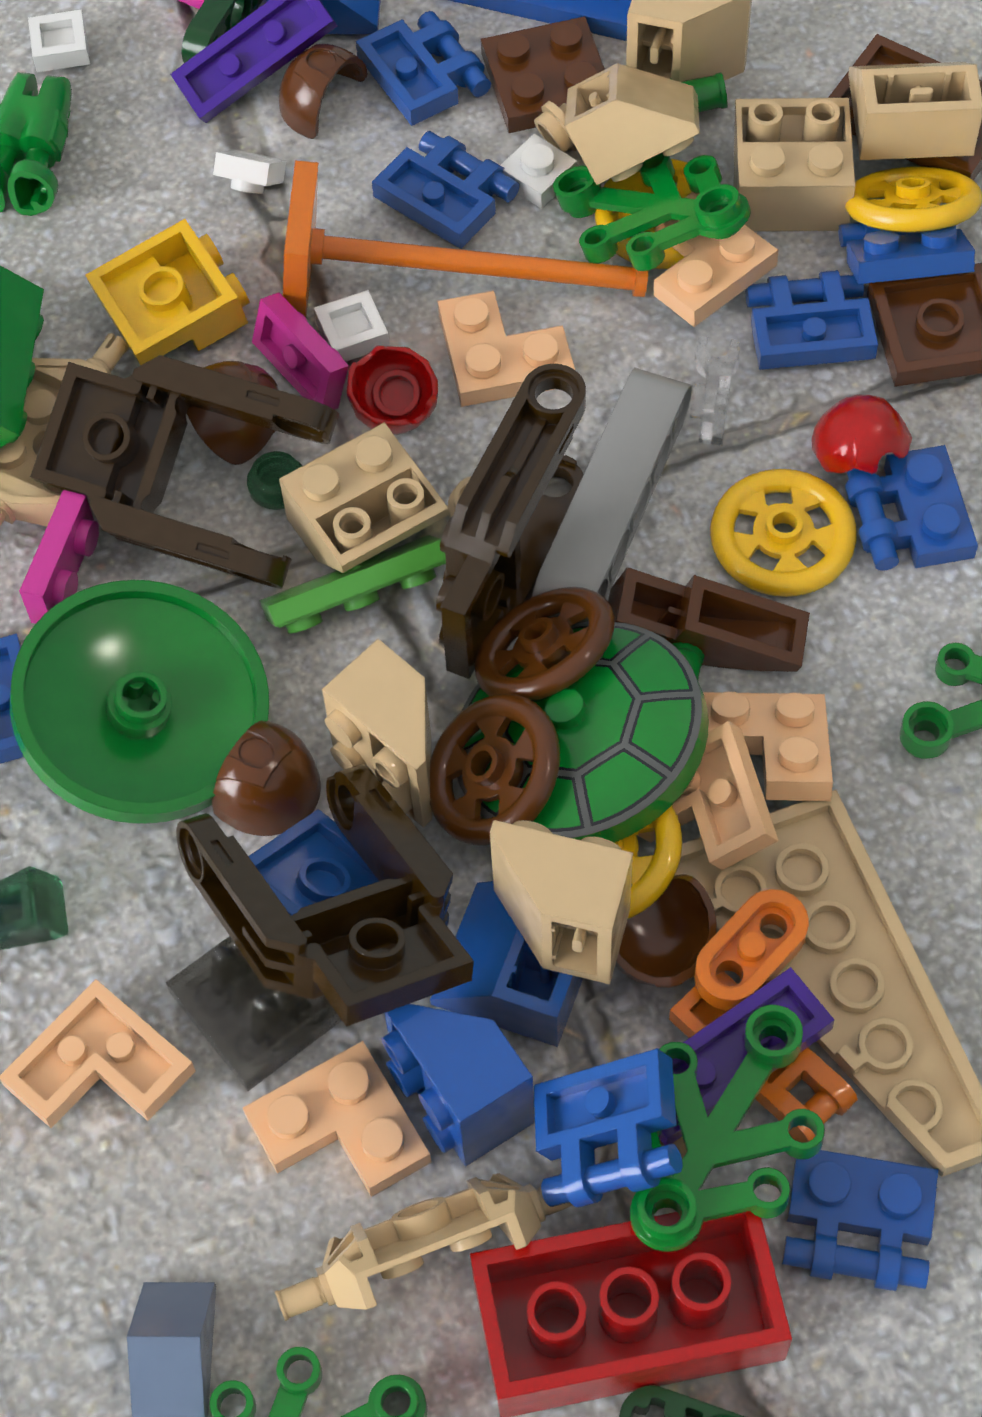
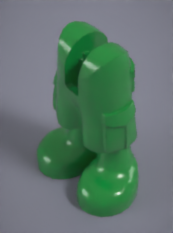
(32, 141)

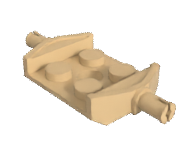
(20, 494)
(421, 1228)

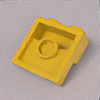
(170, 293)

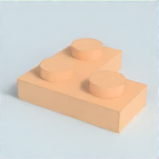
(713, 271)
(487, 361)
(789, 735)
(726, 801)
(93, 1042)
(346, 1103)

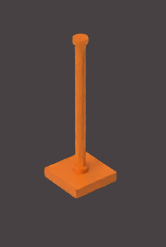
(310, 245)

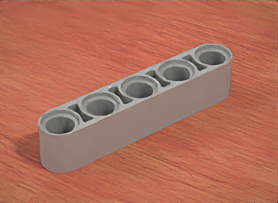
(616, 485)

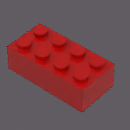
(611, 1315)

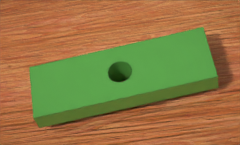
(357, 587)

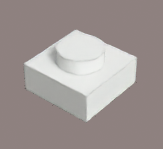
(58, 41)
(536, 167)
(248, 170)
(352, 325)

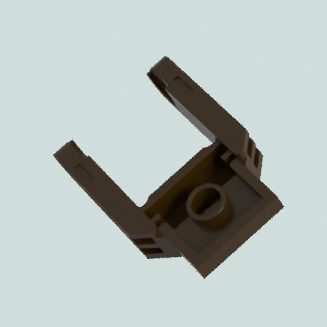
(123, 438)
(504, 518)
(357, 948)

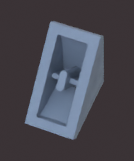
(171, 1349)

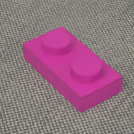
(299, 351)
(59, 555)

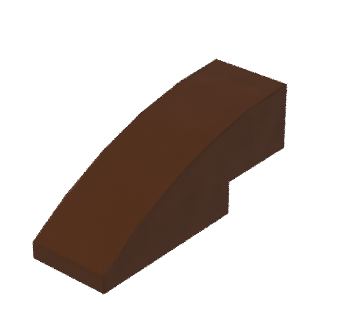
(722, 621)

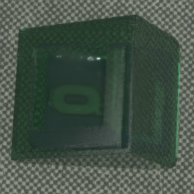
(31, 908)

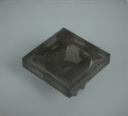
(244, 1021)

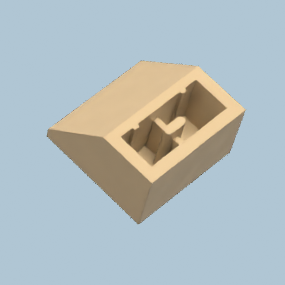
(688, 37)
(916, 109)
(629, 118)
(794, 162)
(359, 500)
(383, 721)
(563, 896)

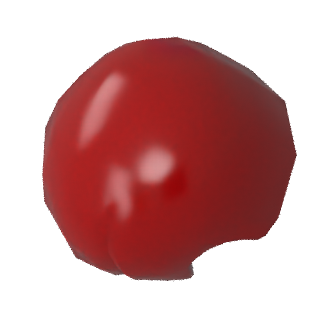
(392, 388)
(858, 434)

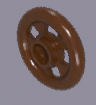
(545, 646)
(449, 760)

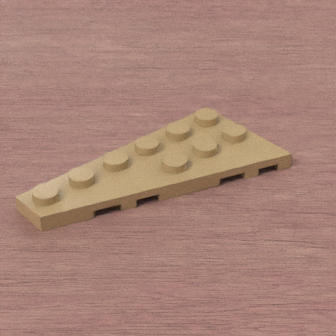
(864, 973)

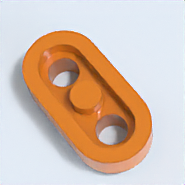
(747, 951)

